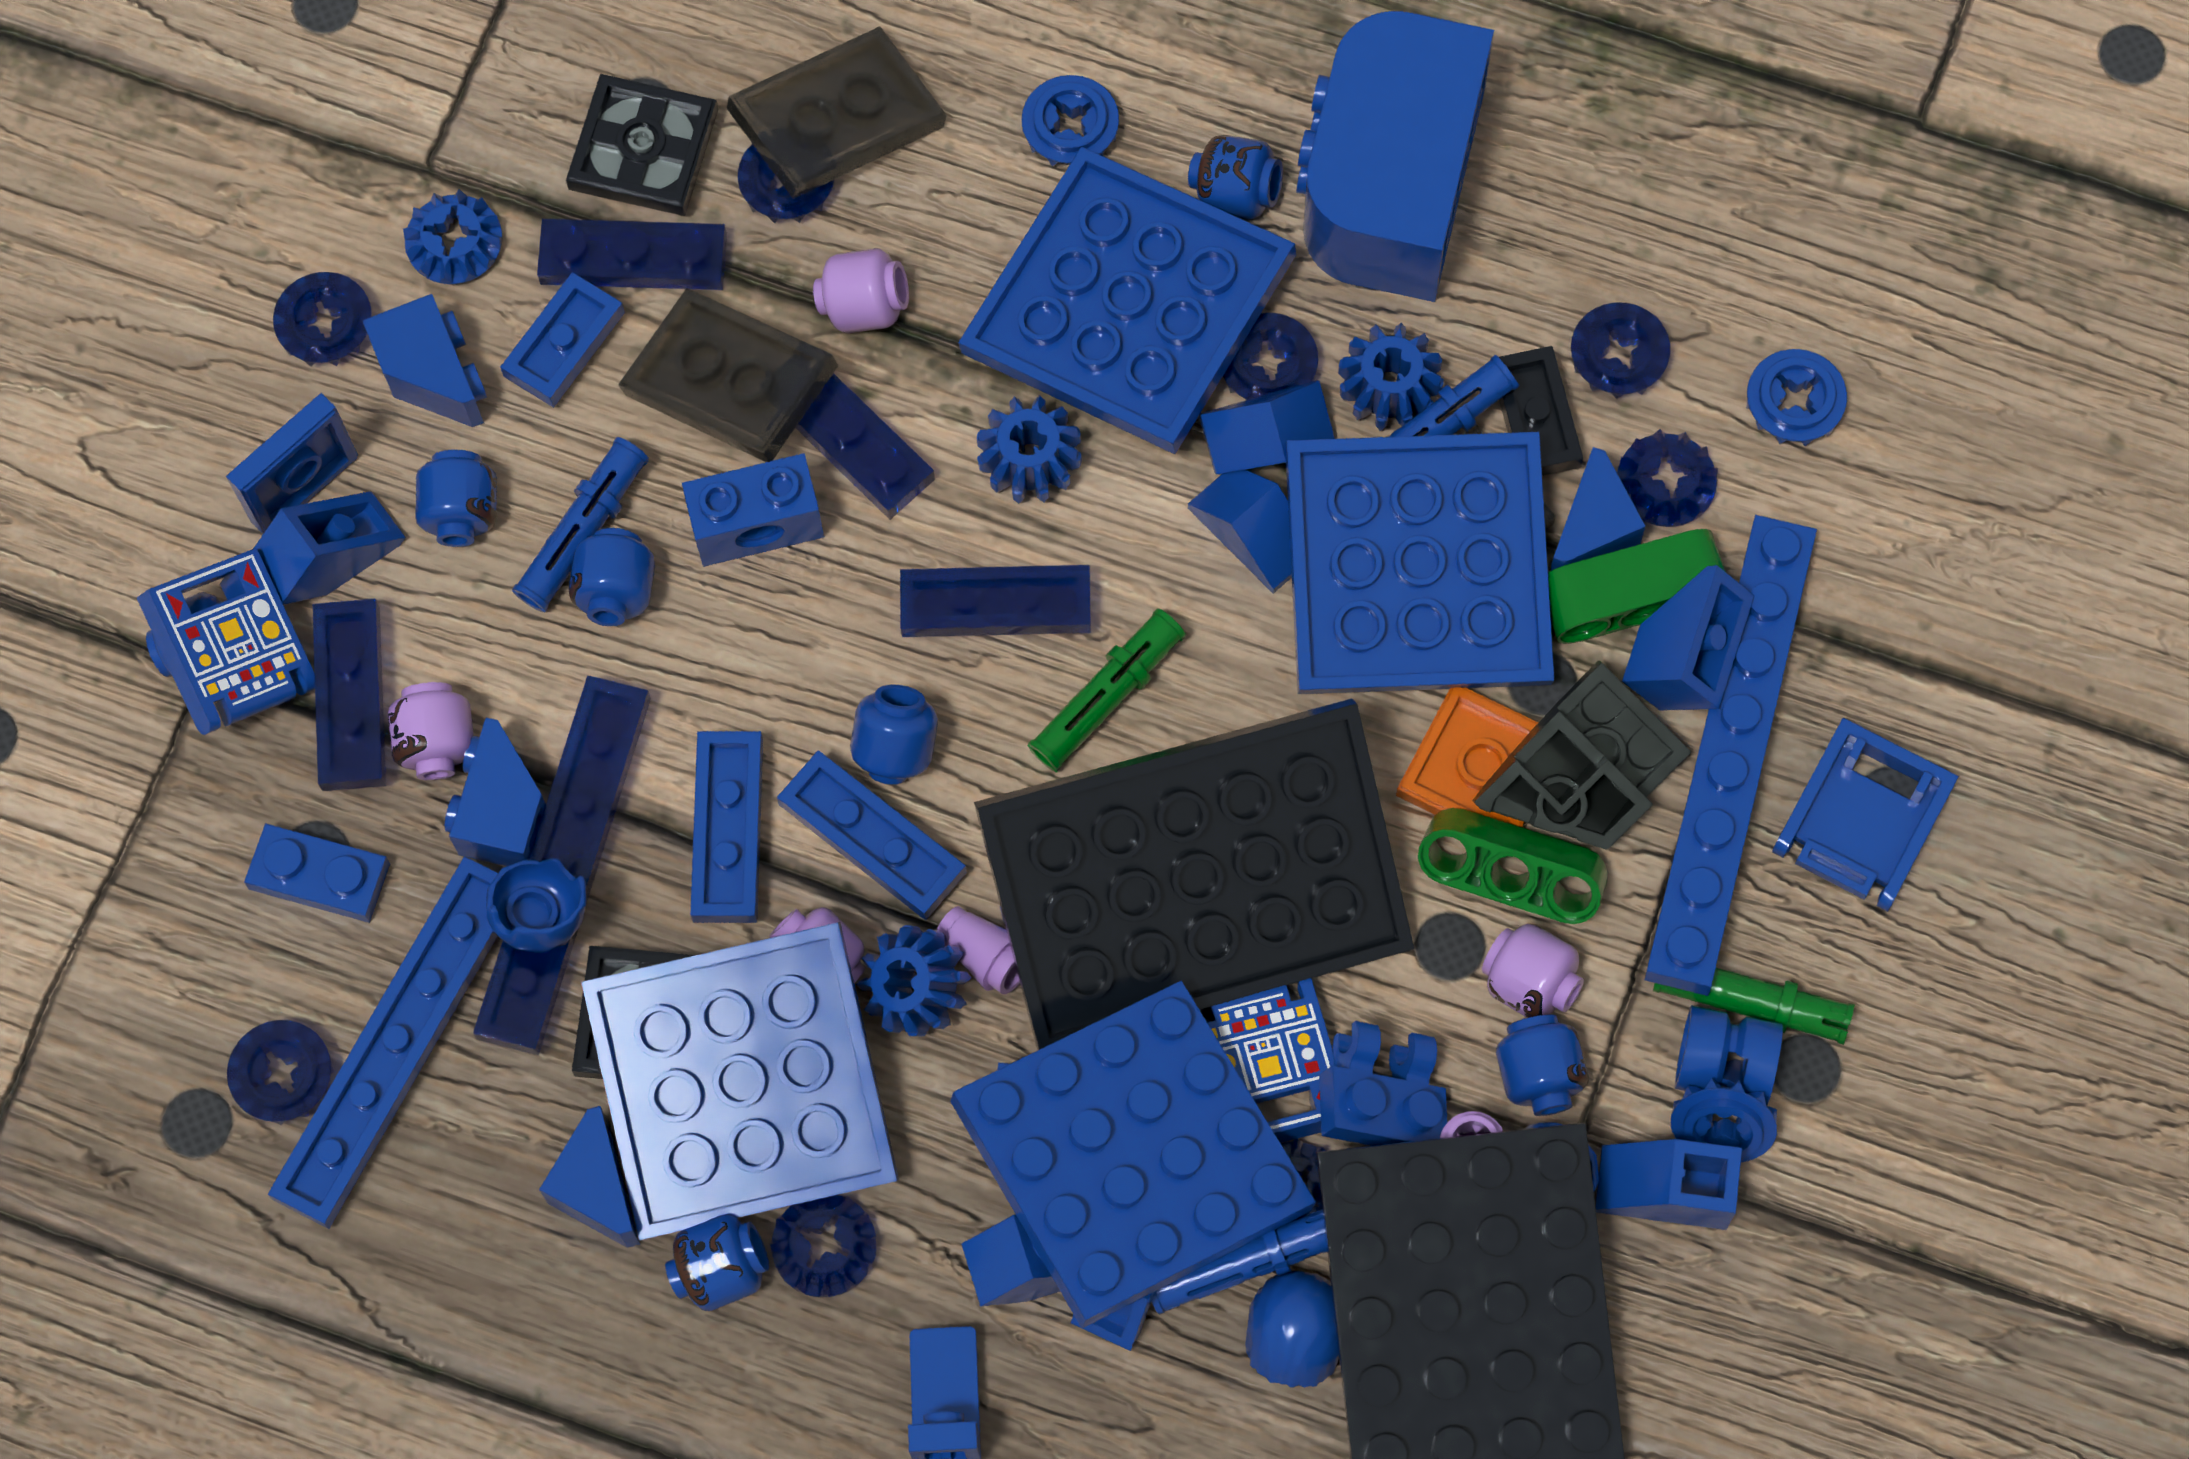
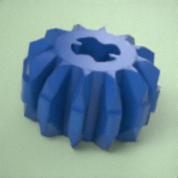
(1366, 371)
(1033, 471)
(932, 986)

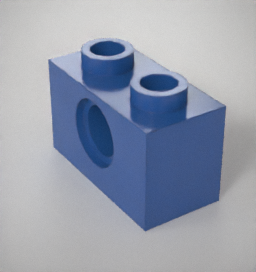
(753, 510)

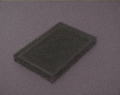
(836, 112)
(728, 375)

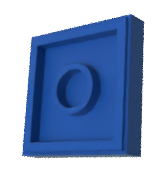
(293, 463)

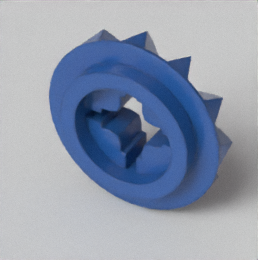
(1074, 97)
(469, 255)
(1796, 371)
(1755, 1122)

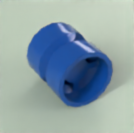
(1706, 1046)

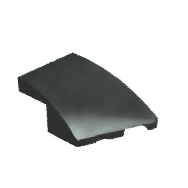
(1586, 764)

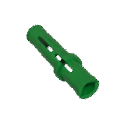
(1157, 638)
(1773, 1003)

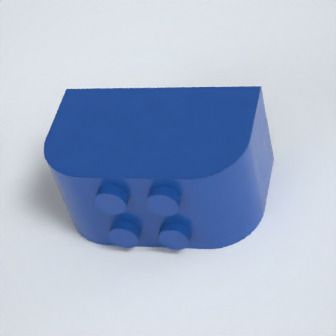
(1392, 150)

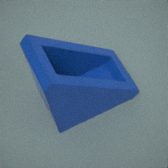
(1257, 429)
(1600, 515)
(1251, 521)
(590, 1182)

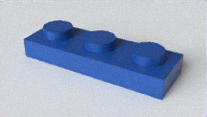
(727, 827)
(872, 835)

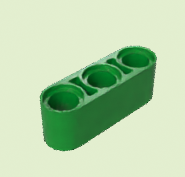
(1625, 585)
(1481, 874)

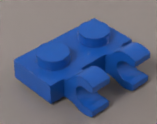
(1378, 1107)

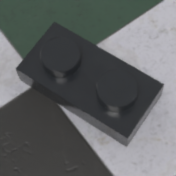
(1543, 408)

